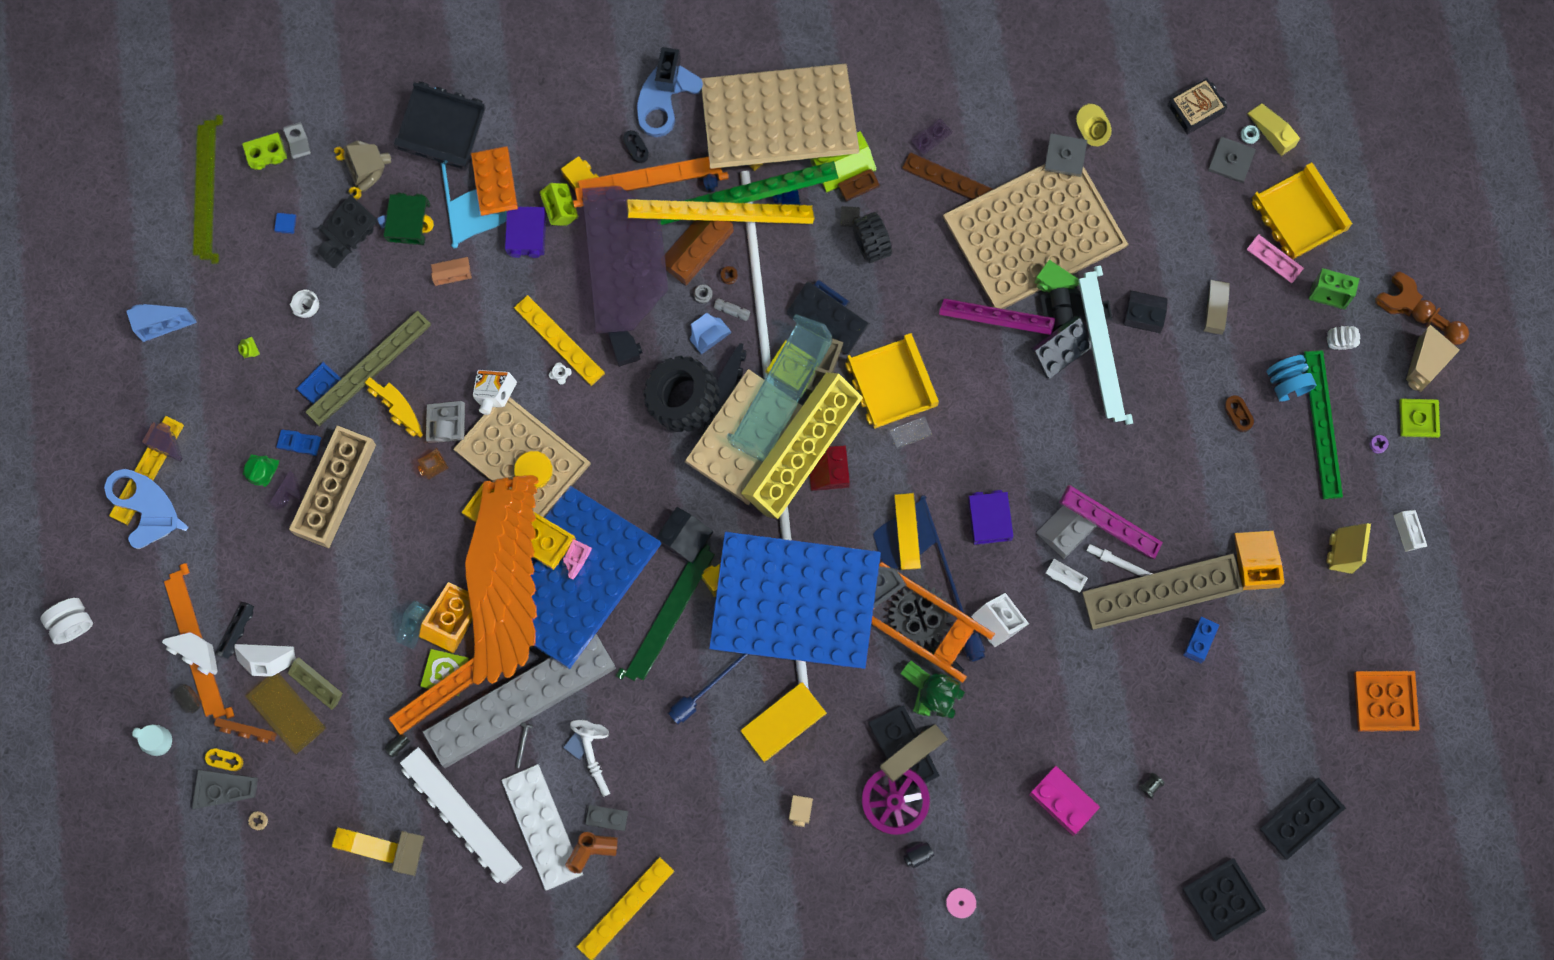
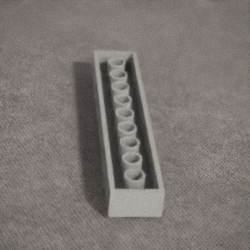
(515, 703)

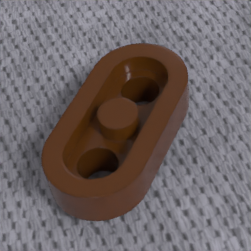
(1241, 413)

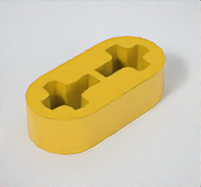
(223, 764)

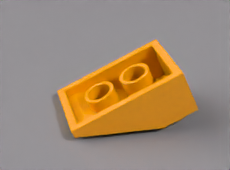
(448, 618)

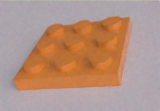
(1386, 701)

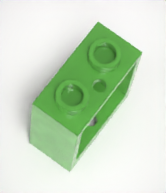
(1324, 287)

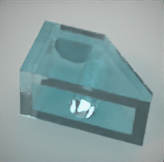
(411, 624)

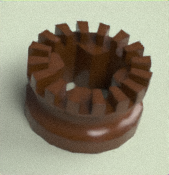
(729, 269)

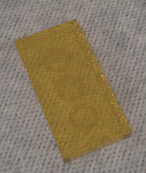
(286, 712)

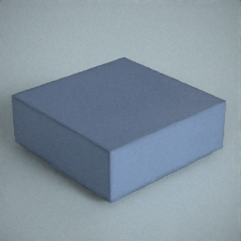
(575, 746)

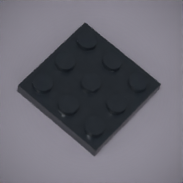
(1224, 899)

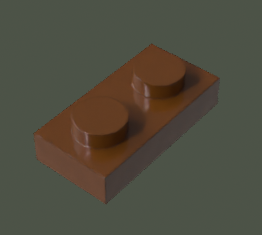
(858, 185)

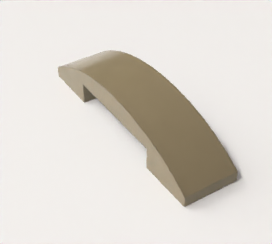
(913, 752)

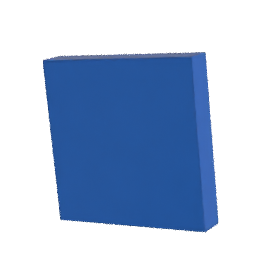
(318, 383)

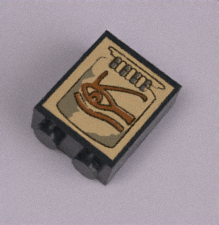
(1197, 105)

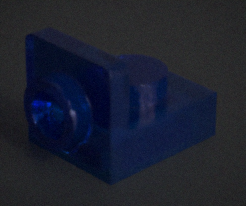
(788, 198)

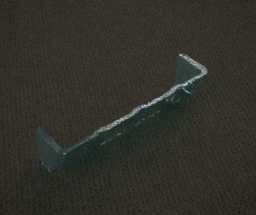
(782, 388)

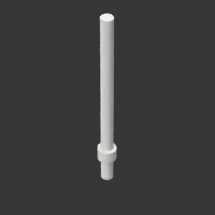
(1106, 556)

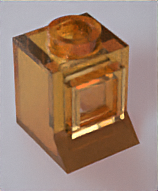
(432, 464)

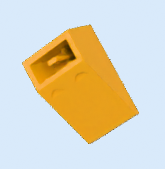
(1258, 560)

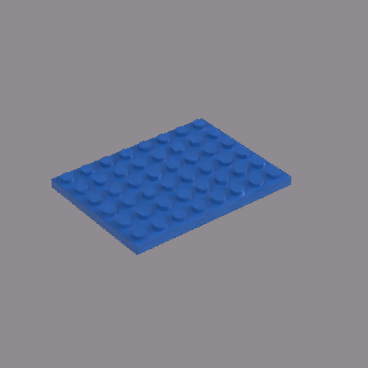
(794, 600)
(576, 608)

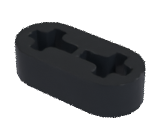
(632, 148)

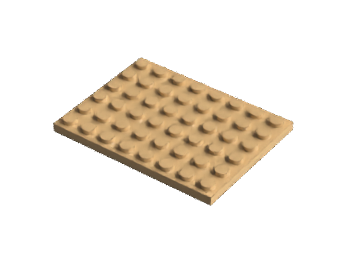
(779, 116)
(1026, 224)

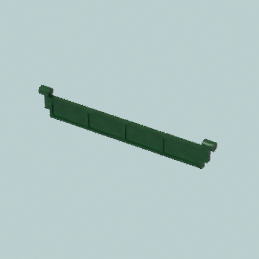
(668, 617)

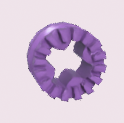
(1376, 449)

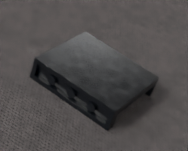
(440, 125)

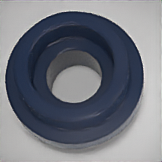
(710, 182)

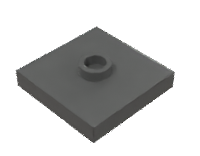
(1065, 155)
(1232, 159)

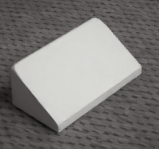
(1410, 530)

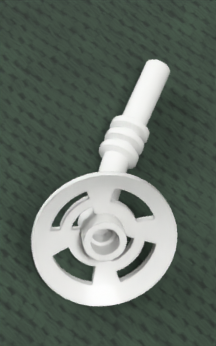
(589, 732)

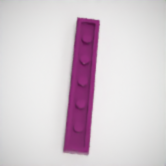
(997, 316)
(1110, 522)

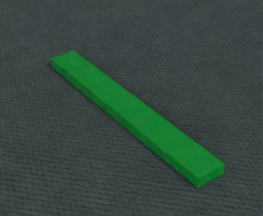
(1323, 427)

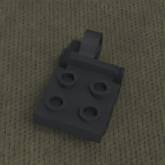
(345, 230)
(1066, 304)

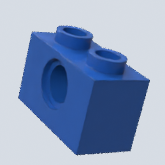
(1201, 640)

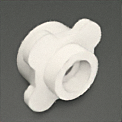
(554, 374)

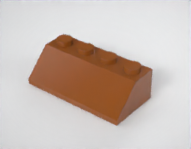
(696, 248)

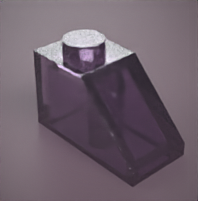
(162, 440)

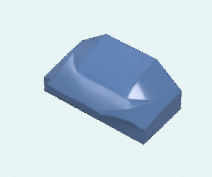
(708, 332)

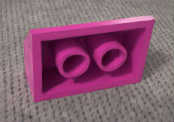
(1064, 801)

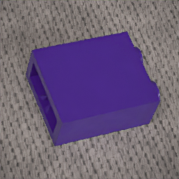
(525, 232)
(990, 517)

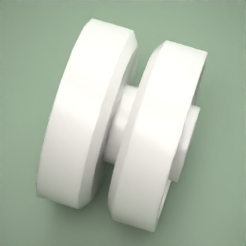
(66, 620)

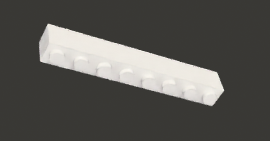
(461, 815)

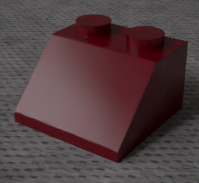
(831, 470)

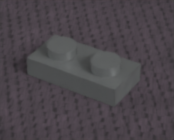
(607, 818)

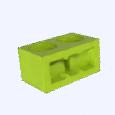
(264, 146)
(558, 204)

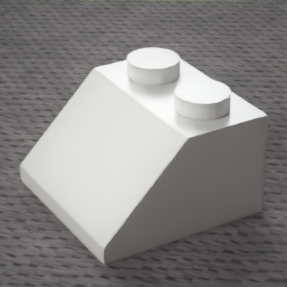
(1001, 618)

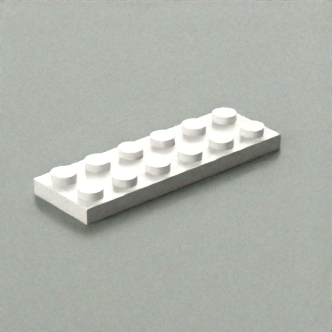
(541, 825)

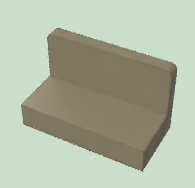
(408, 853)

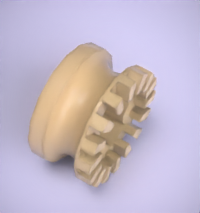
(260, 826)

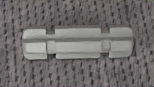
(732, 309)

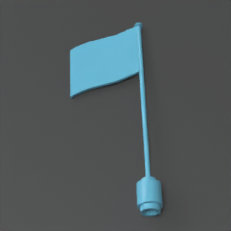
(466, 216)

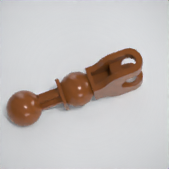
(1423, 311)

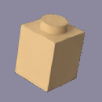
(800, 810)

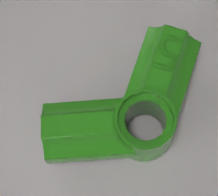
(917, 677)

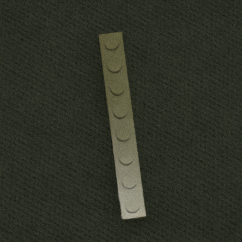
(368, 367)

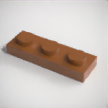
(244, 730)

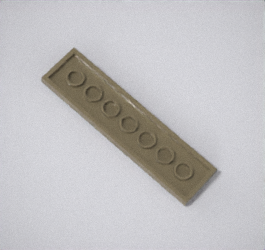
(1162, 591)

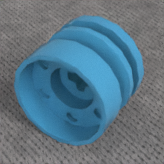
(1289, 375)

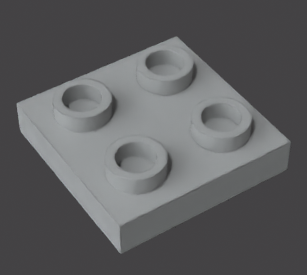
(445, 422)

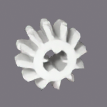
(1343, 337)

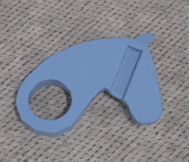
(653, 99)
(157, 511)

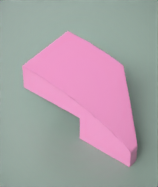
(576, 557)

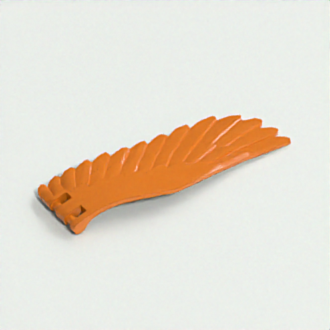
(501, 578)

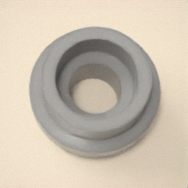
(702, 288)

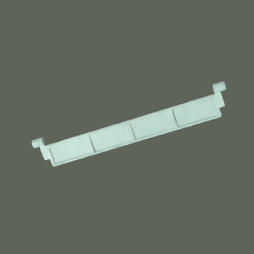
(1101, 347)

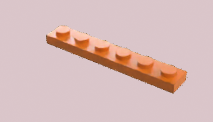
(434, 698)

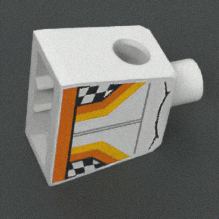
(492, 389)

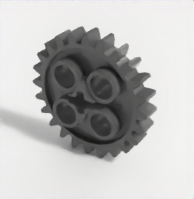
(904, 621)

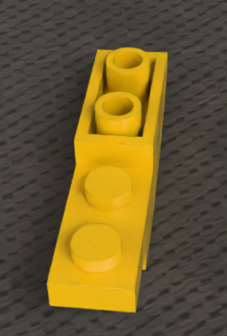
(400, 408)

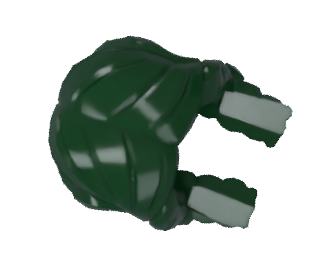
(939, 694)

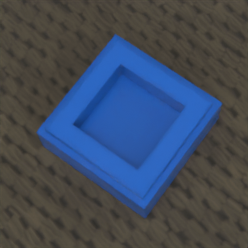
(285, 223)

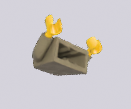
(363, 163)

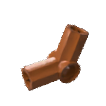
(599, 845)

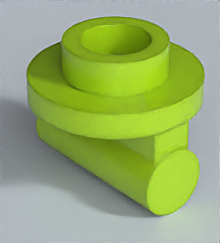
(248, 348)

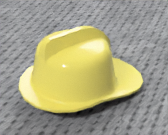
(1094, 125)

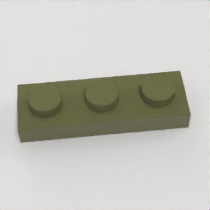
(315, 683)

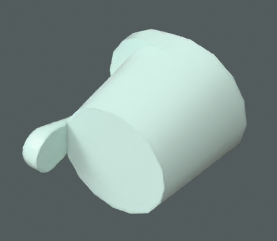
(153, 739)

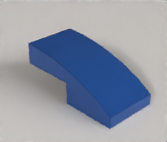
(298, 442)

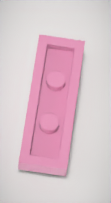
(1275, 259)

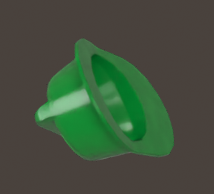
(260, 469)

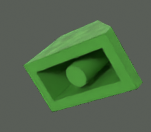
(1055, 277)

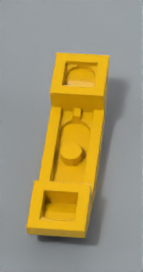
(907, 531)

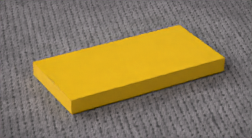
(783, 721)

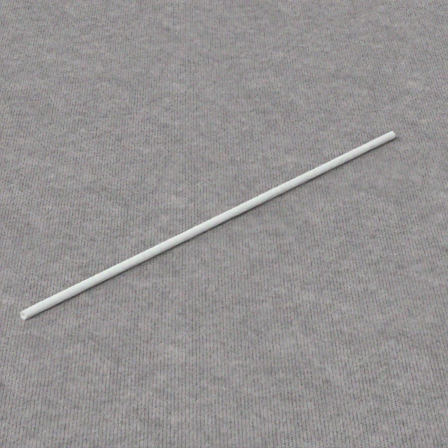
(766, 360)

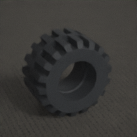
(872, 237)

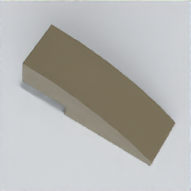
(1216, 307)
(827, 365)

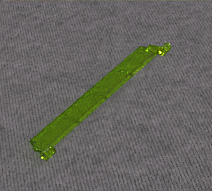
(205, 190)

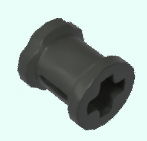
(1157, 783)

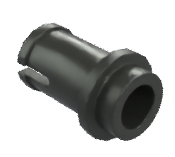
(397, 745)

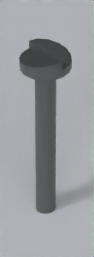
(522, 744)

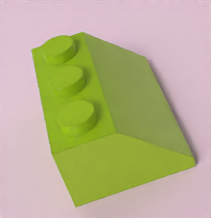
(848, 165)

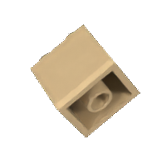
(1429, 358)

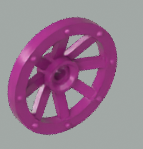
(901, 829)

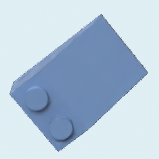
(156, 320)

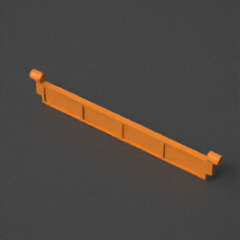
(651, 176)
(188, 623)

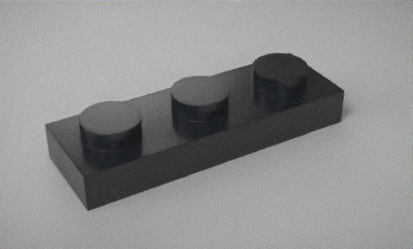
(235, 630)

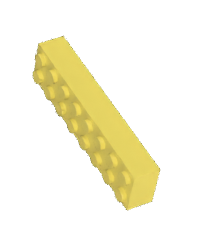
(802, 445)

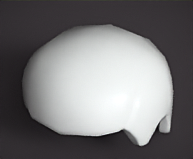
(309, 299)

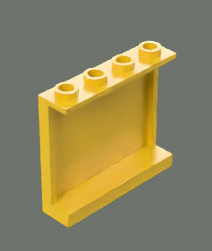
(1301, 212)
(892, 382)

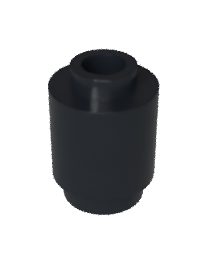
(918, 854)

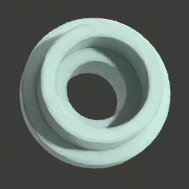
(1252, 129)

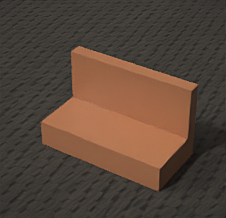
(451, 271)

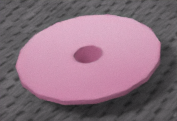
(968, 900)

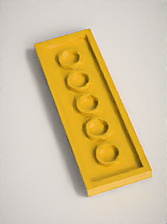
(549, 542)

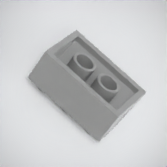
(1065, 531)

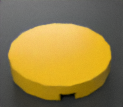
(534, 464)

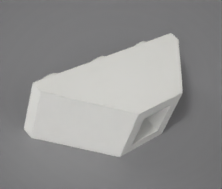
(193, 650)
(264, 659)

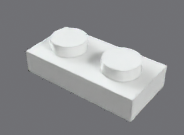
(1066, 575)

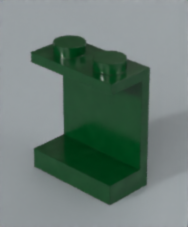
(406, 219)

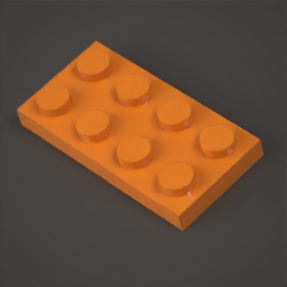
(494, 181)

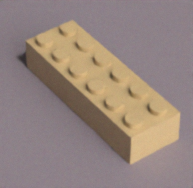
(332, 487)

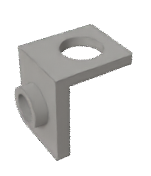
(299, 144)

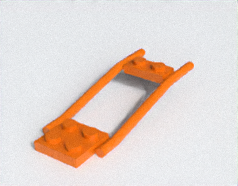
(952, 642)

